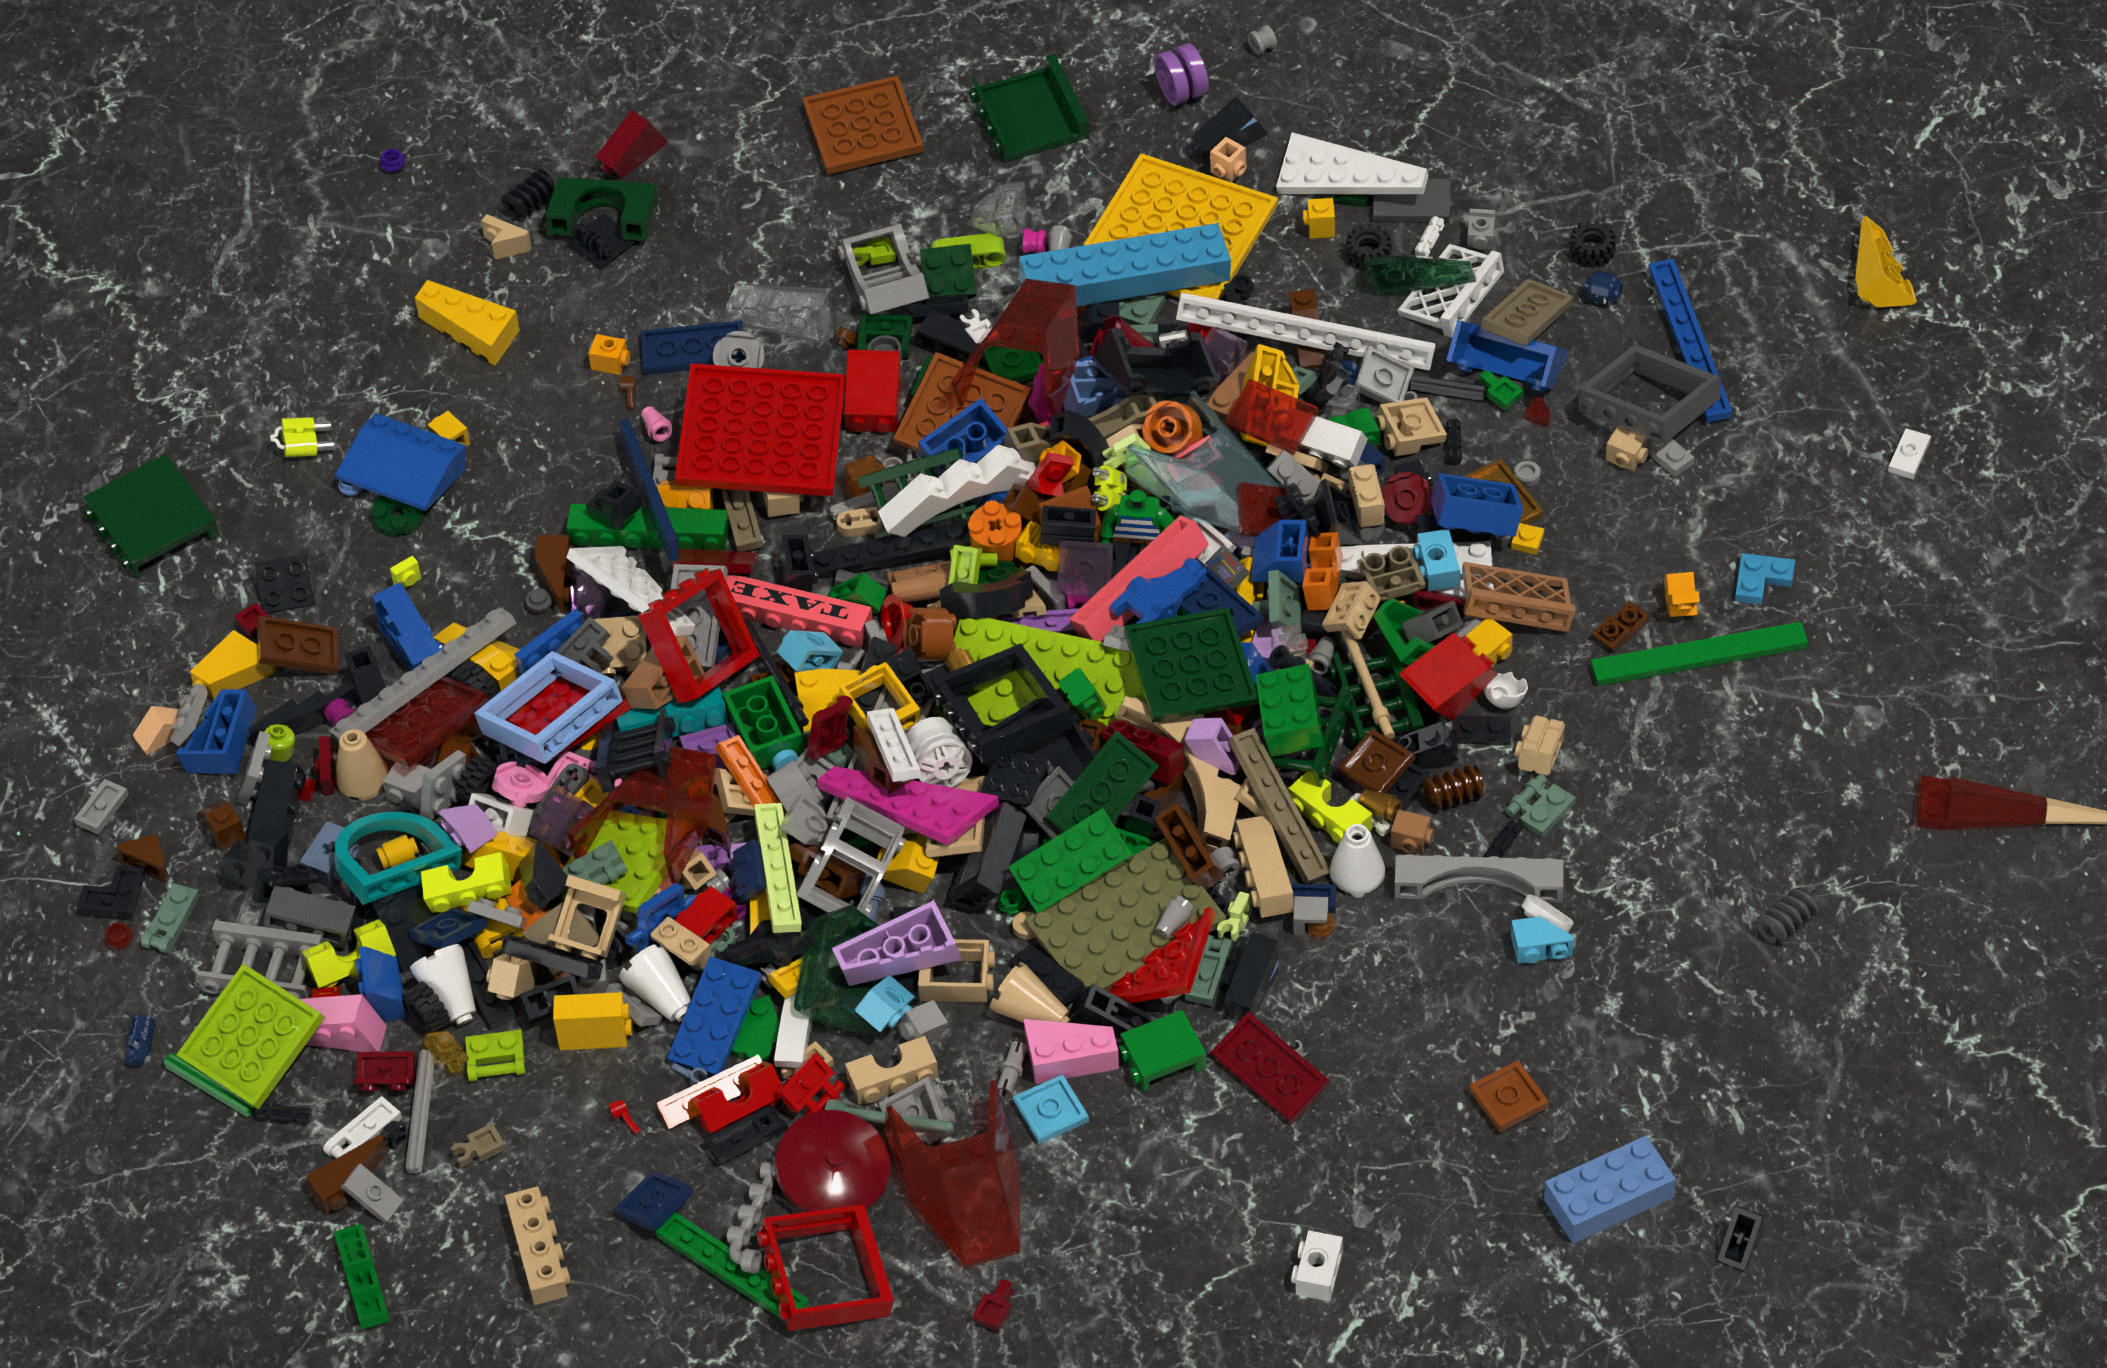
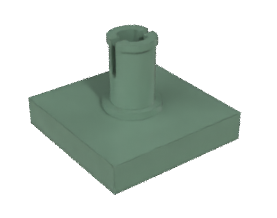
(1283, 602)

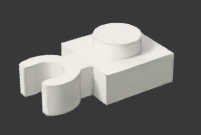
(974, 327)

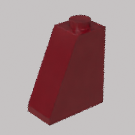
(630, 145)

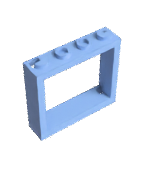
(563, 729)

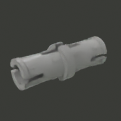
(1011, 1069)

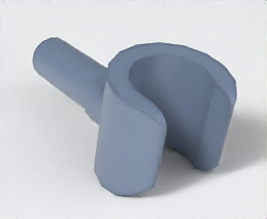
(697, 1072)

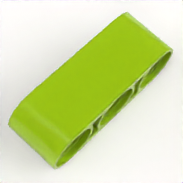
(986, 248)

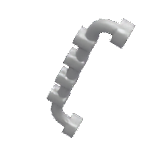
(750, 1215)

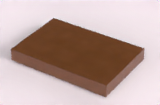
(297, 645)

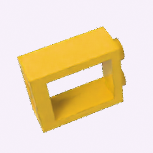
(874, 677)

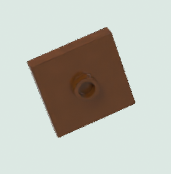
(1376, 762)

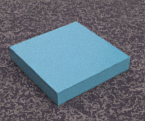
(1050, 1109)

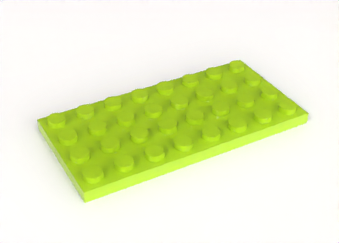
(1055, 654)

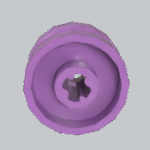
(1181, 74)

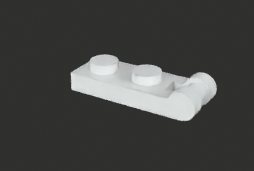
(363, 1127)

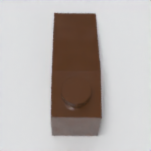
(1304, 304)
(327, 1180)

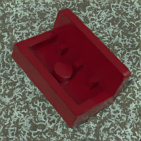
(385, 1069)

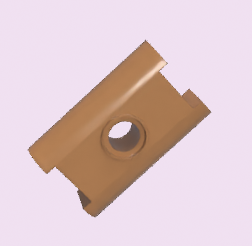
(919, 582)

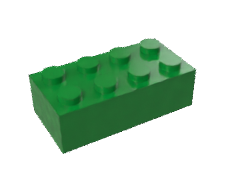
(1071, 861)

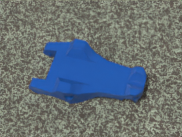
(1160, 596)

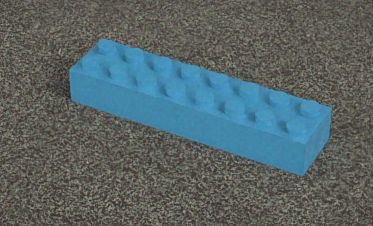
(1135, 264)

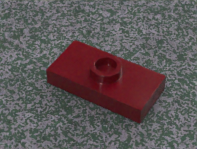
(325, 765)

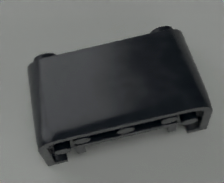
(1155, 369)

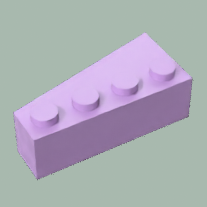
(898, 947)

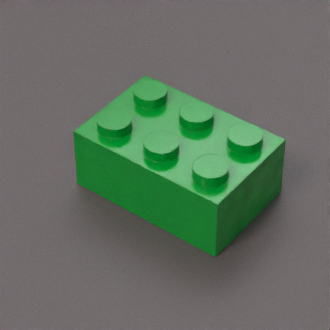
(1289, 710)
(763, 720)

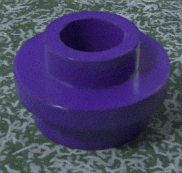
(392, 160)

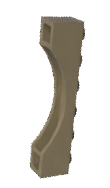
(1033, 438)

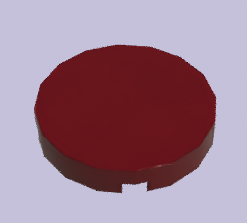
(1406, 497)

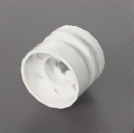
(939, 752)

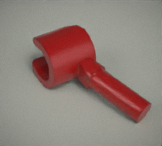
(619, 1109)

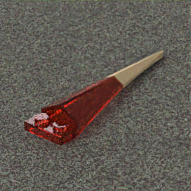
(1970, 804)

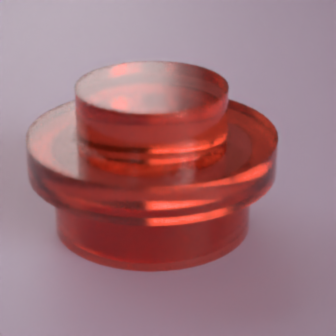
(118, 935)

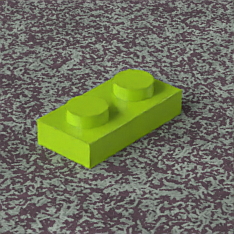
(965, 564)

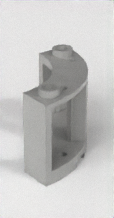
(890, 286)
(872, 827)

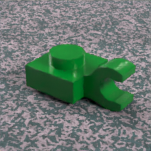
(1502, 391)

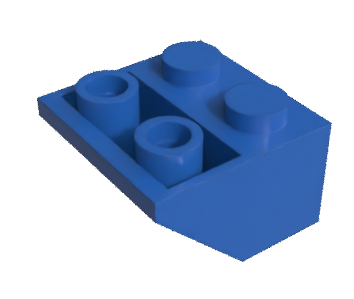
(1282, 549)
(381, 983)

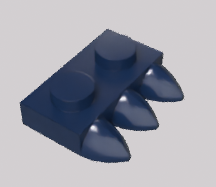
(748, 870)

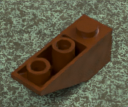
(555, 567)
(872, 760)

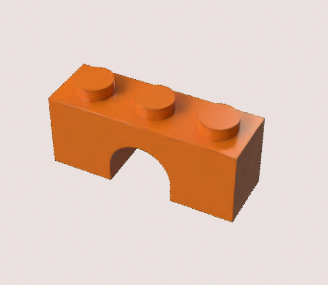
(1323, 577)

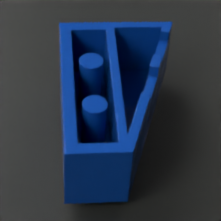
(404, 626)
(221, 736)

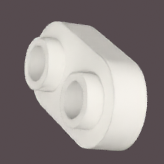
(1538, 907)

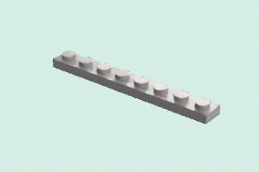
(426, 674)

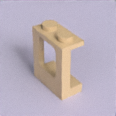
(595, 895)

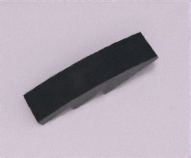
(305, 715)

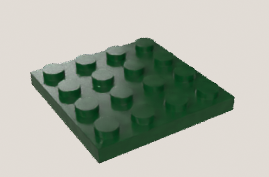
(1190, 665)

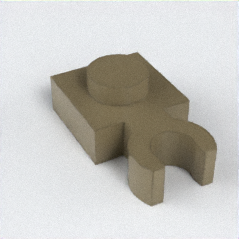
(481, 1143)

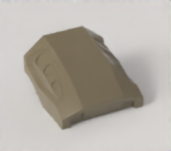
(1392, 573)

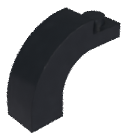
(1081, 436)
(988, 599)

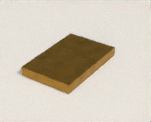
(1500, 472)

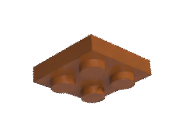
(1509, 1096)

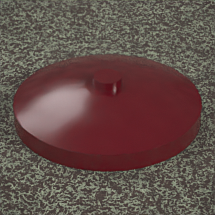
(832, 1162)

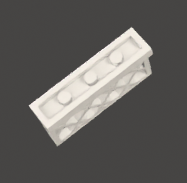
(1468, 294)

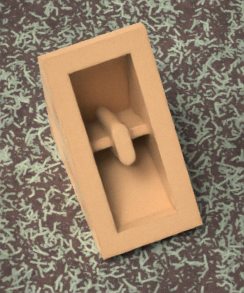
(155, 729)

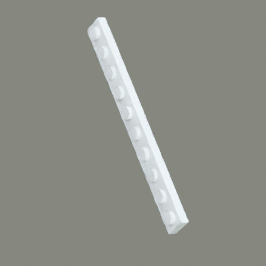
(1301, 330)

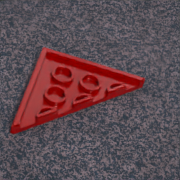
(1168, 969)

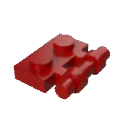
(806, 1082)

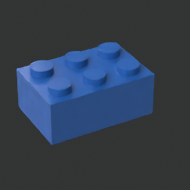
(973, 429)
(1476, 505)

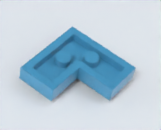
(1761, 570)

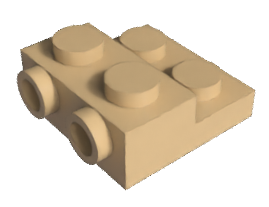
(1409, 425)
(625, 645)

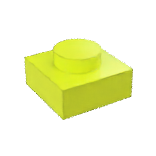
(406, 572)

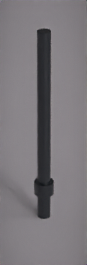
(793, 702)

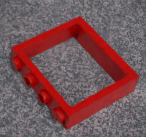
(668, 649)
(822, 1222)

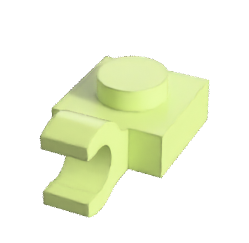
(1118, 454)
(1238, 914)

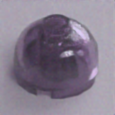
(588, 595)

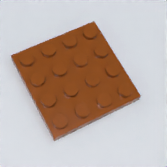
(862, 125)
(936, 401)

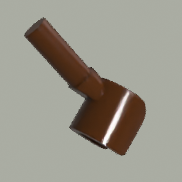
(628, 384)

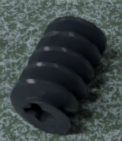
(528, 194)

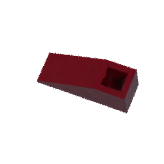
(1160, 749)

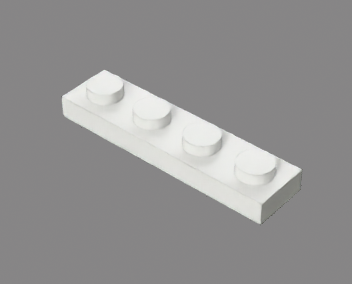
(893, 745)

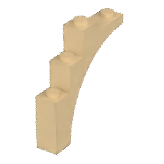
(1212, 794)

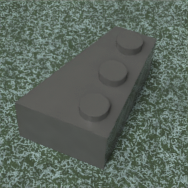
(310, 914)

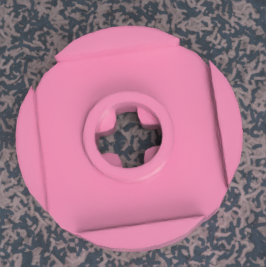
(520, 783)

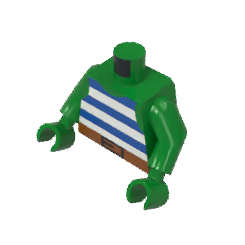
(1135, 519)

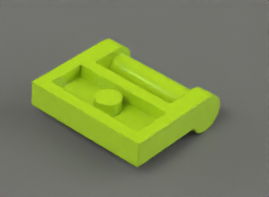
(495, 1049)

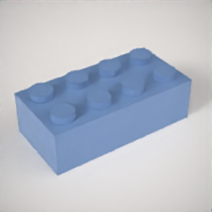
(1609, 1189)

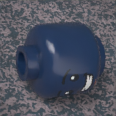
(1603, 288)

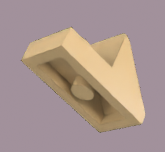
(505, 237)

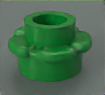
(1011, 896)

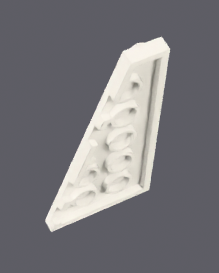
(634, 585)

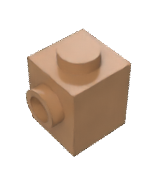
(1411, 832)

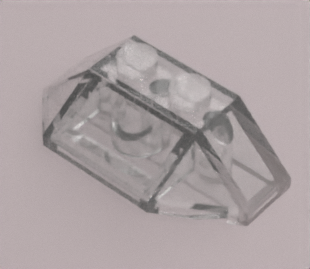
(1002, 211)

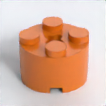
(1159, 423)
(995, 530)

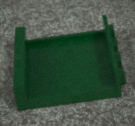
(1030, 112)
(148, 513)

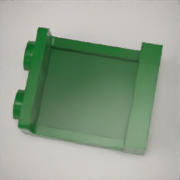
(1390, 621)
(1161, 1048)

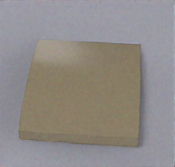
(580, 931)

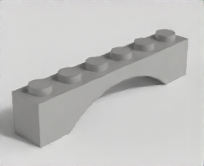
(1422, 875)

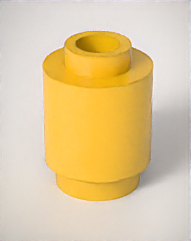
(397, 851)

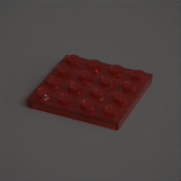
(425, 721)

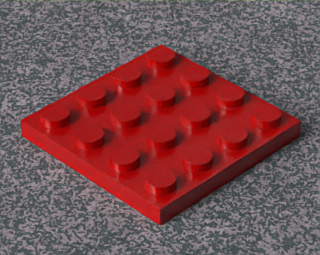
(553, 702)

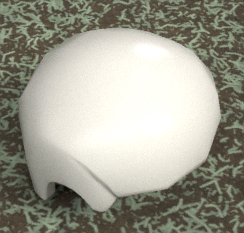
(1506, 691)

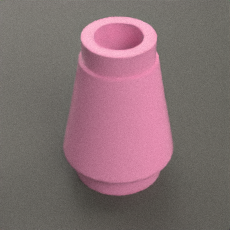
(656, 424)

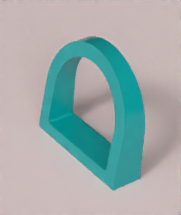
(400, 877)

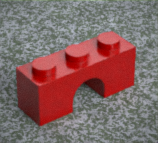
(759, 1091)

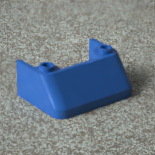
(1480, 349)

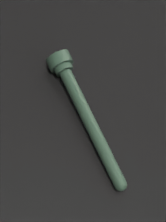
(879, 1117)

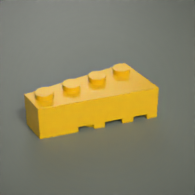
(468, 319)

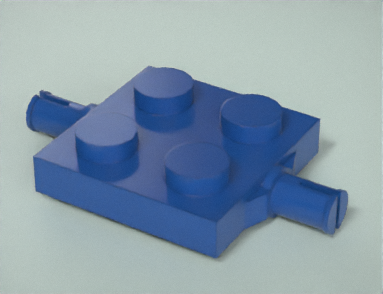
(655, 911)

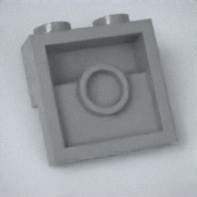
(923, 1101)

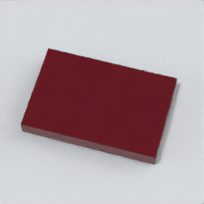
(735, 561)

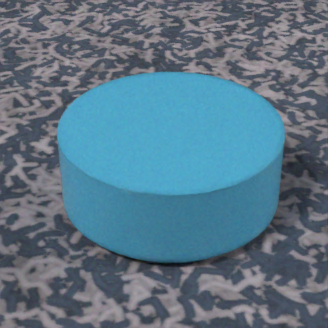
(783, 758)

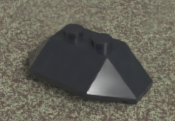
(399, 914)

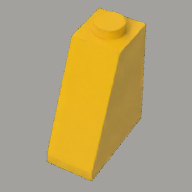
(230, 666)

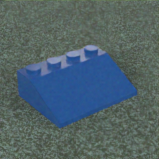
(402, 462)

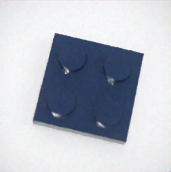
(448, 928)
(653, 1200)

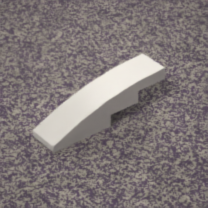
(792, 1036)

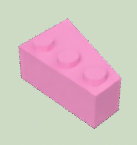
(348, 1024)
(1069, 1049)

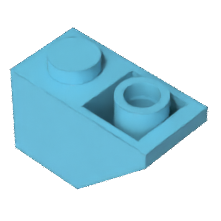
(1539, 940)

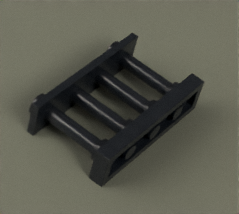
(634, 750)

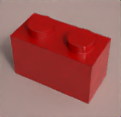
(708, 915)

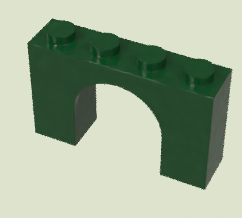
(577, 195)

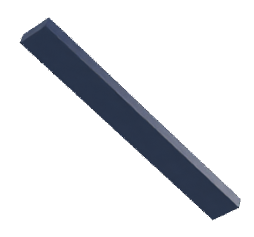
(649, 490)

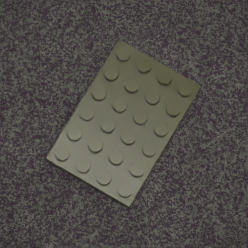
(1114, 920)

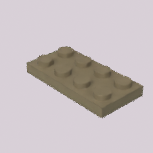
(1527, 312)

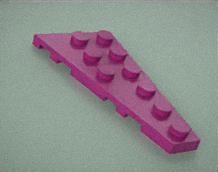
(924, 807)

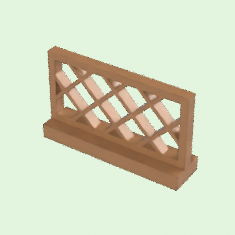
(1513, 607)

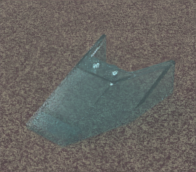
(1205, 480)

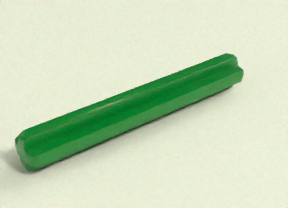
(207, 1084)

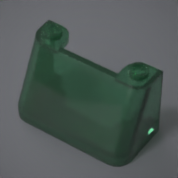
(821, 985)

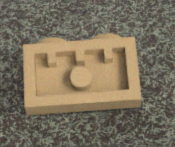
(1352, 609)
(682, 942)

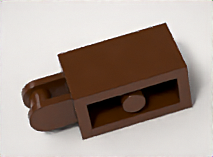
(836, 877)

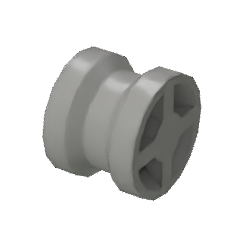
(1262, 40)
(1226, 860)
(719, 881)

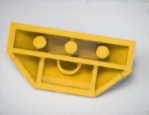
(1271, 369)
(511, 847)

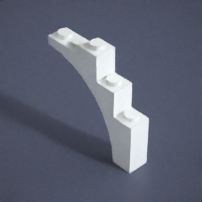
(961, 482)

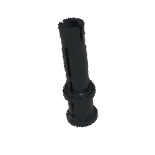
(1282, 659)

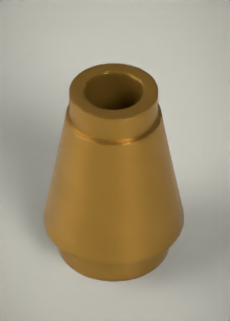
(1381, 804)

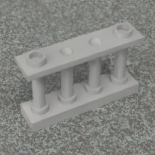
(258, 939)

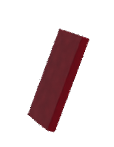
(1270, 1067)

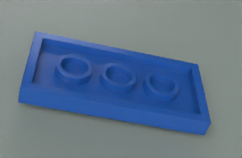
(715, 1016)

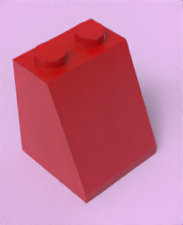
(873, 391)
(1450, 675)

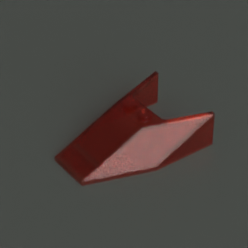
(1039, 320)
(682, 795)
(964, 1186)

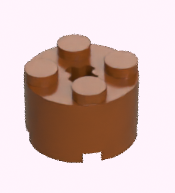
(929, 633)

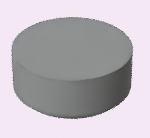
(1527, 473)

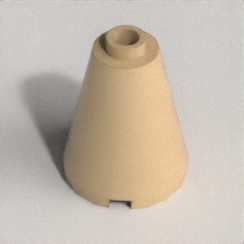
(359, 767)
(1028, 998)

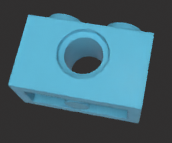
(1437, 560)
(809, 650)
(885, 1004)

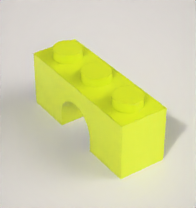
(1313, 801)
(488, 881)
(328, 968)

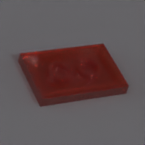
(1271, 416)

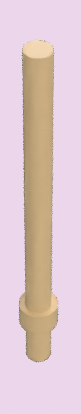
(1380, 713)

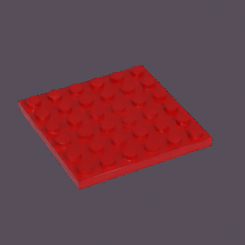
(761, 430)

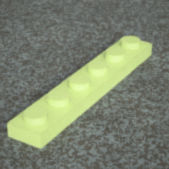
(777, 868)

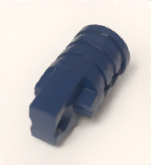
(139, 1039)

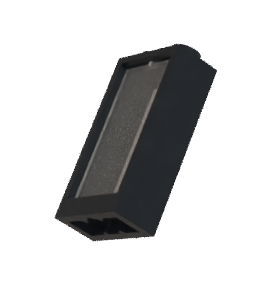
(984, 871)

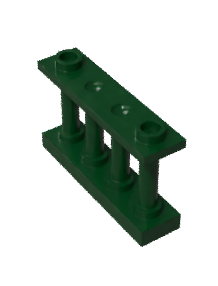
(899, 475)
(1403, 701)
(1322, 764)

